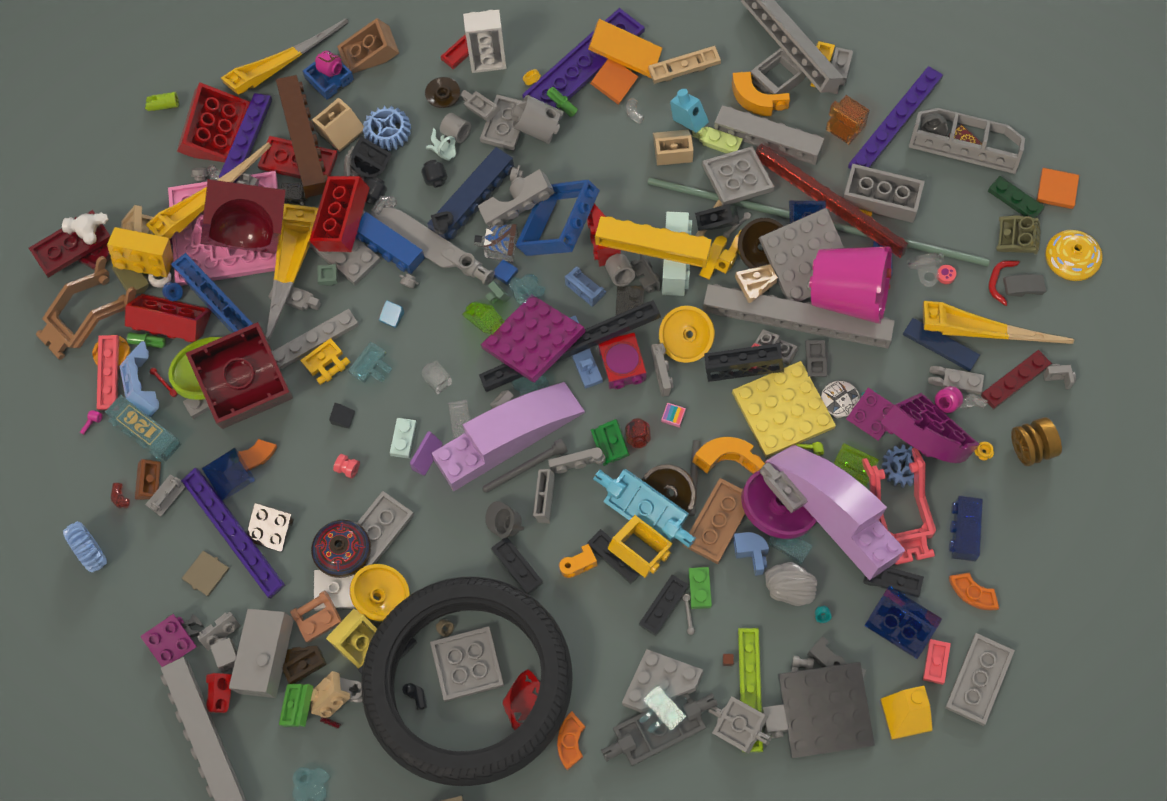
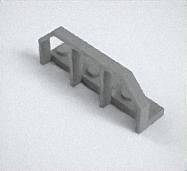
(965, 150)

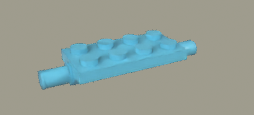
(635, 497)

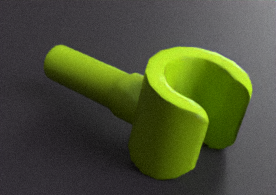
(817, 447)

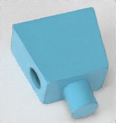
(688, 111)

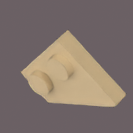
(756, 281)

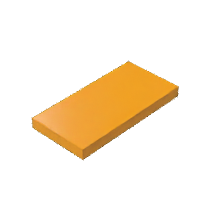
(624, 47)

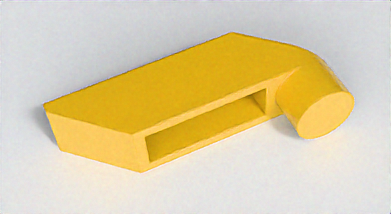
(715, 251)

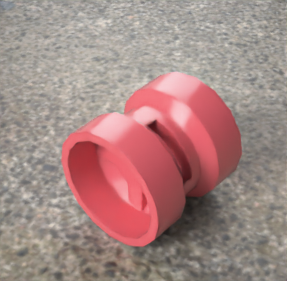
(347, 466)

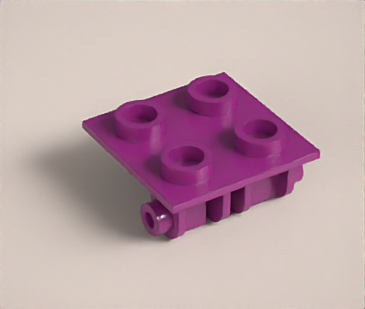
(869, 413)
(168, 640)

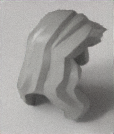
(791, 584)

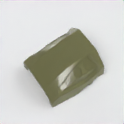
(1019, 234)

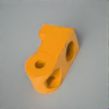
(579, 563)

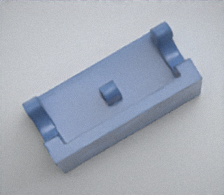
(584, 286)

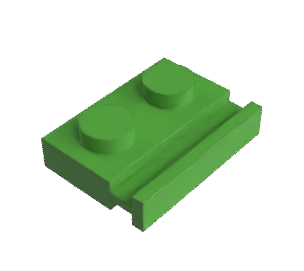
(296, 705)

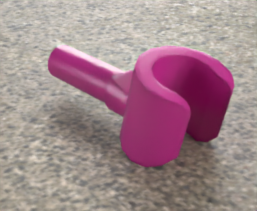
(92, 416)

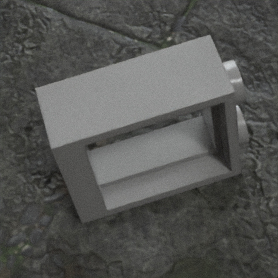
(764, 85)

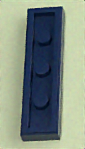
(941, 345)

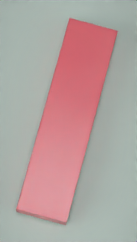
(107, 371)

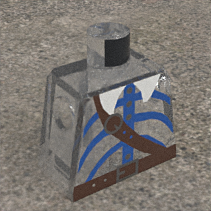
(499, 242)

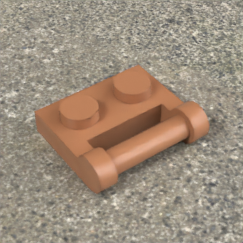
(319, 622)

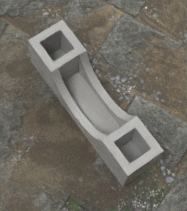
(535, 189)

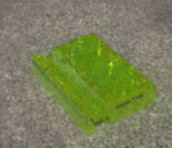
(850, 461)

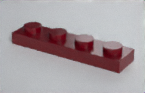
(1016, 379)

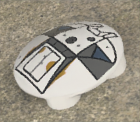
(840, 398)

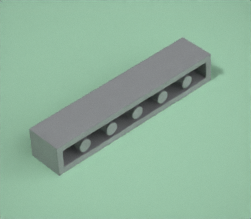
(774, 135)

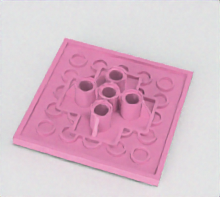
(214, 260)

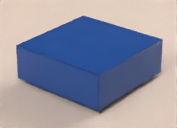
(505, 271)

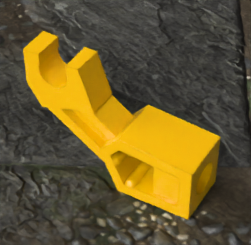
(728, 257)

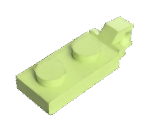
(718, 140)

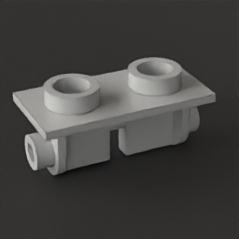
(165, 495)
(224, 626)

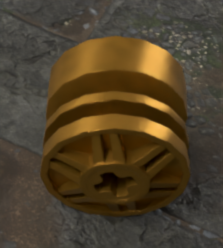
(1036, 441)

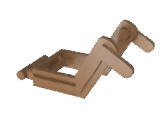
(57, 333)

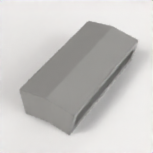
(547, 496)

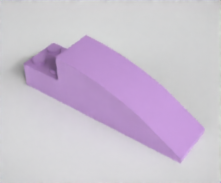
(505, 432)
(842, 509)

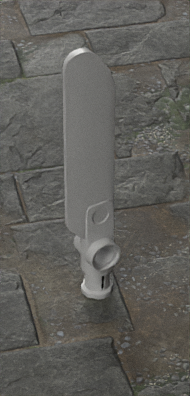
(433, 245)

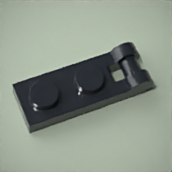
(899, 580)

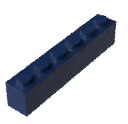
(476, 190)

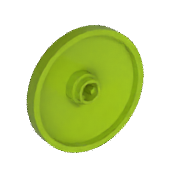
(182, 375)

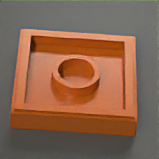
(614, 80)
(1057, 188)

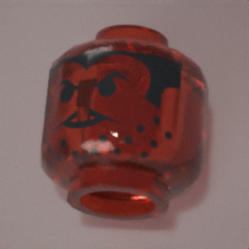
(638, 433)

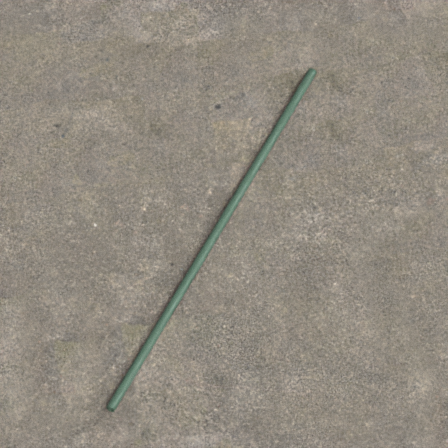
(840, 227)

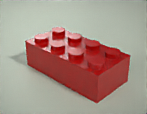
(339, 214)

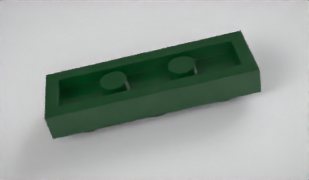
(1015, 198)

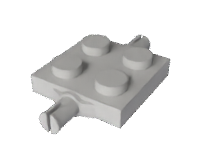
(740, 724)

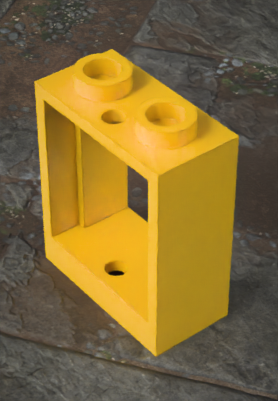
(646, 534)

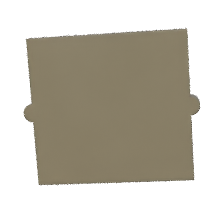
(205, 573)

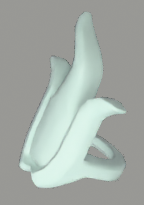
(443, 148)

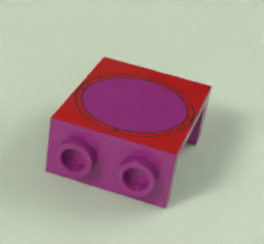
(622, 361)

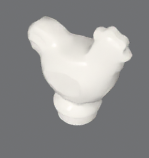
(84, 226)

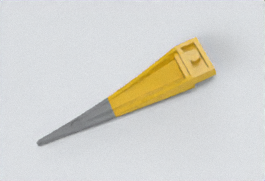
(255, 73)
(291, 251)

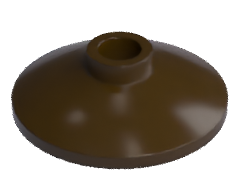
(439, 87)

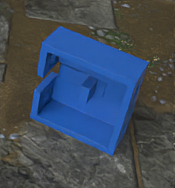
(327, 85)

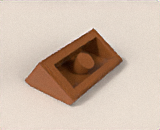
(147, 479)

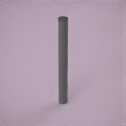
(694, 470)

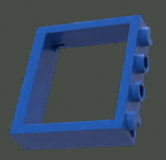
(540, 213)

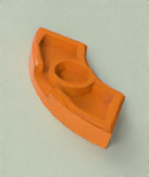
(258, 453)
(972, 593)
(568, 740)

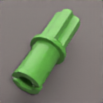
(562, 101)
(153, 341)

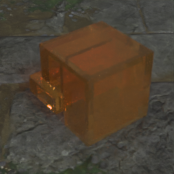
(847, 119)

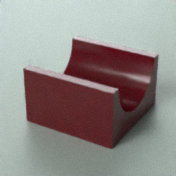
(239, 375)

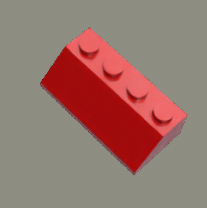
(167, 317)

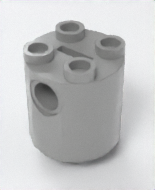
(536, 118)

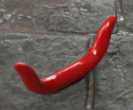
(994, 277)

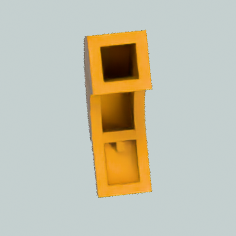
(755, 101)
(727, 449)

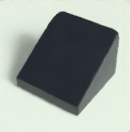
(341, 416)

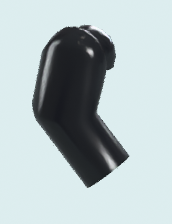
(416, 693)

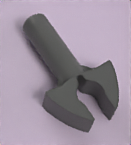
(187, 623)

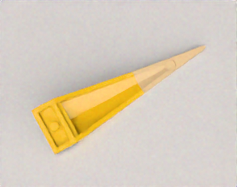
(183, 213)
(956, 322)

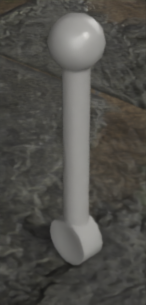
(747, 216)
(686, 598)

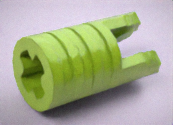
(162, 101)

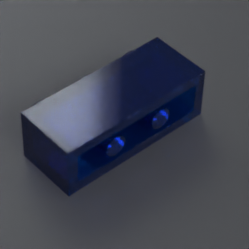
(966, 528)

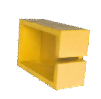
(140, 252)

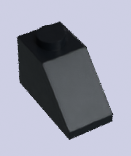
(717, 218)

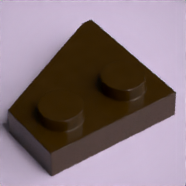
(302, 662)

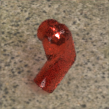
(117, 498)

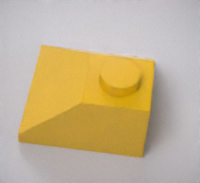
(907, 712)

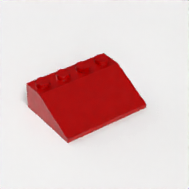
(212, 123)

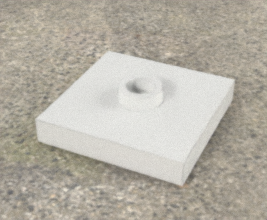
(336, 588)

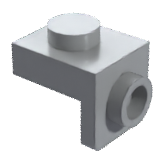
(1062, 372)

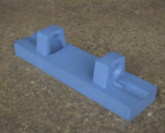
(586, 366)

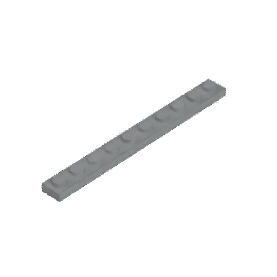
(295, 349)

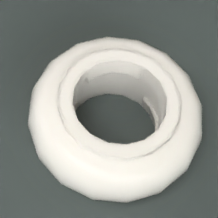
(159, 283)

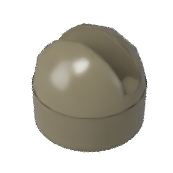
(444, 622)

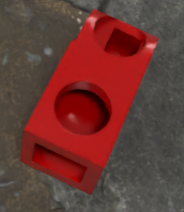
(218, 692)

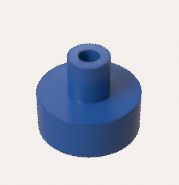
(172, 291)

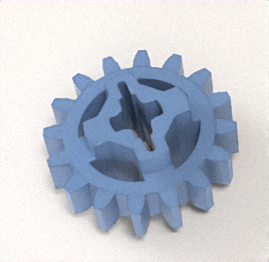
(892, 461)

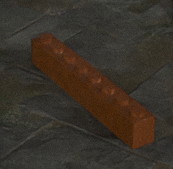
(301, 135)

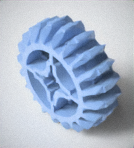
(385, 122)
(84, 546)

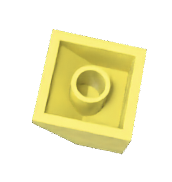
(353, 637)

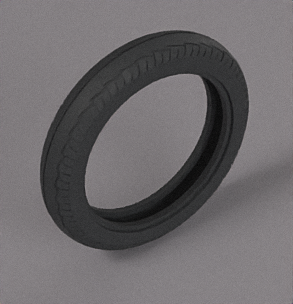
(509, 754)

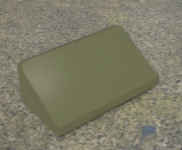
(132, 279)

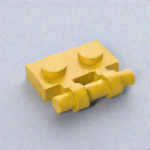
(322, 357)

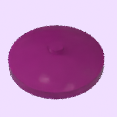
(770, 514)

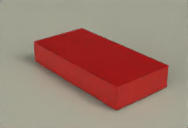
(456, 53)

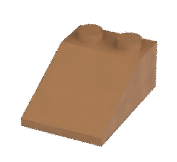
(368, 47)

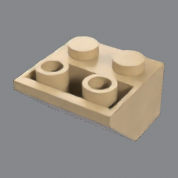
(338, 124)
(673, 147)

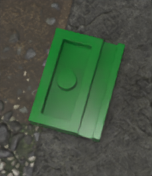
(611, 441)

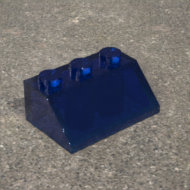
(903, 622)

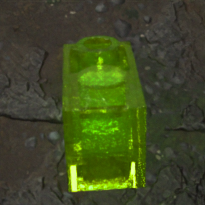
(483, 317)

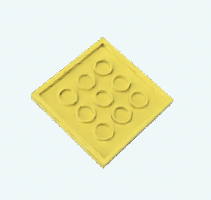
(783, 409)

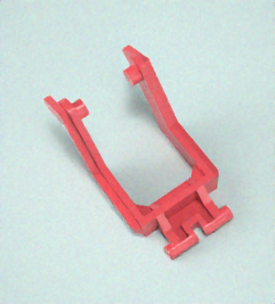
(914, 540)

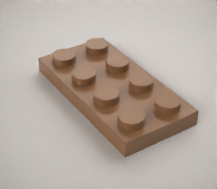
(717, 521)

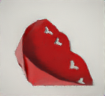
(521, 697)

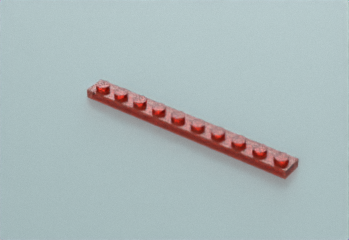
(833, 202)

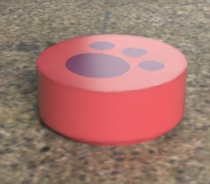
(946, 274)

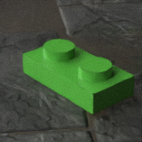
(700, 587)

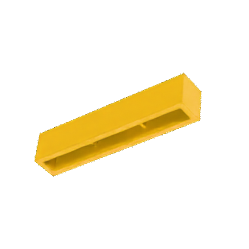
(653, 241)

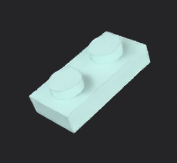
(403, 438)

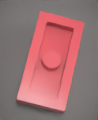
(936, 661)

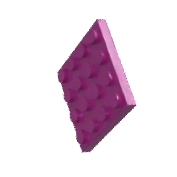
(533, 338)

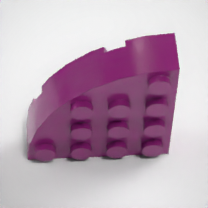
(929, 430)

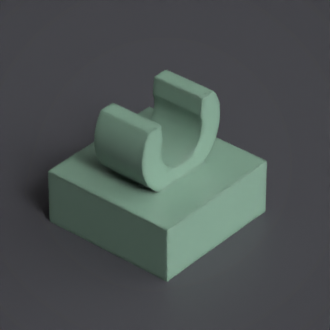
(327, 274)
(497, 293)

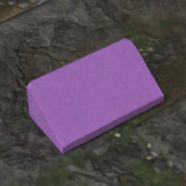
(423, 457)

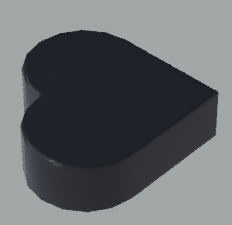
(442, 221)

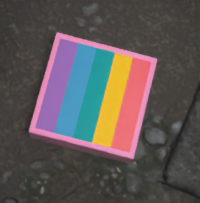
(673, 415)

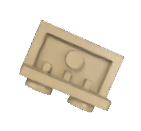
(328, 696)

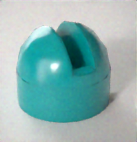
(822, 618)

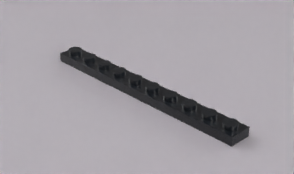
(593, 336)

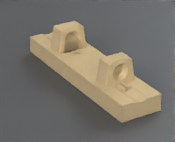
(684, 64)

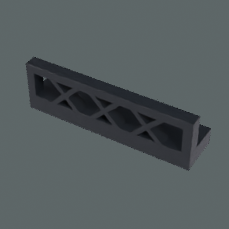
(743, 360)

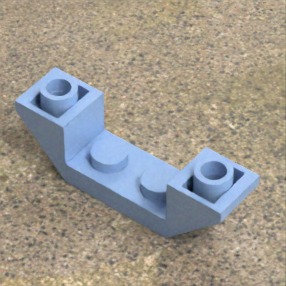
(144, 400)

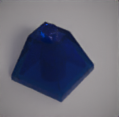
(228, 474)

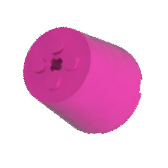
(852, 281)

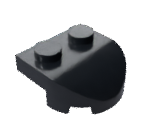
(368, 158)

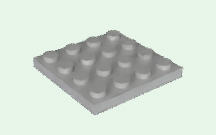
(795, 248)

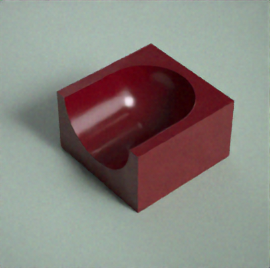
(242, 216)

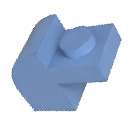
(754, 546)

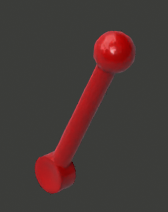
(153, 371)

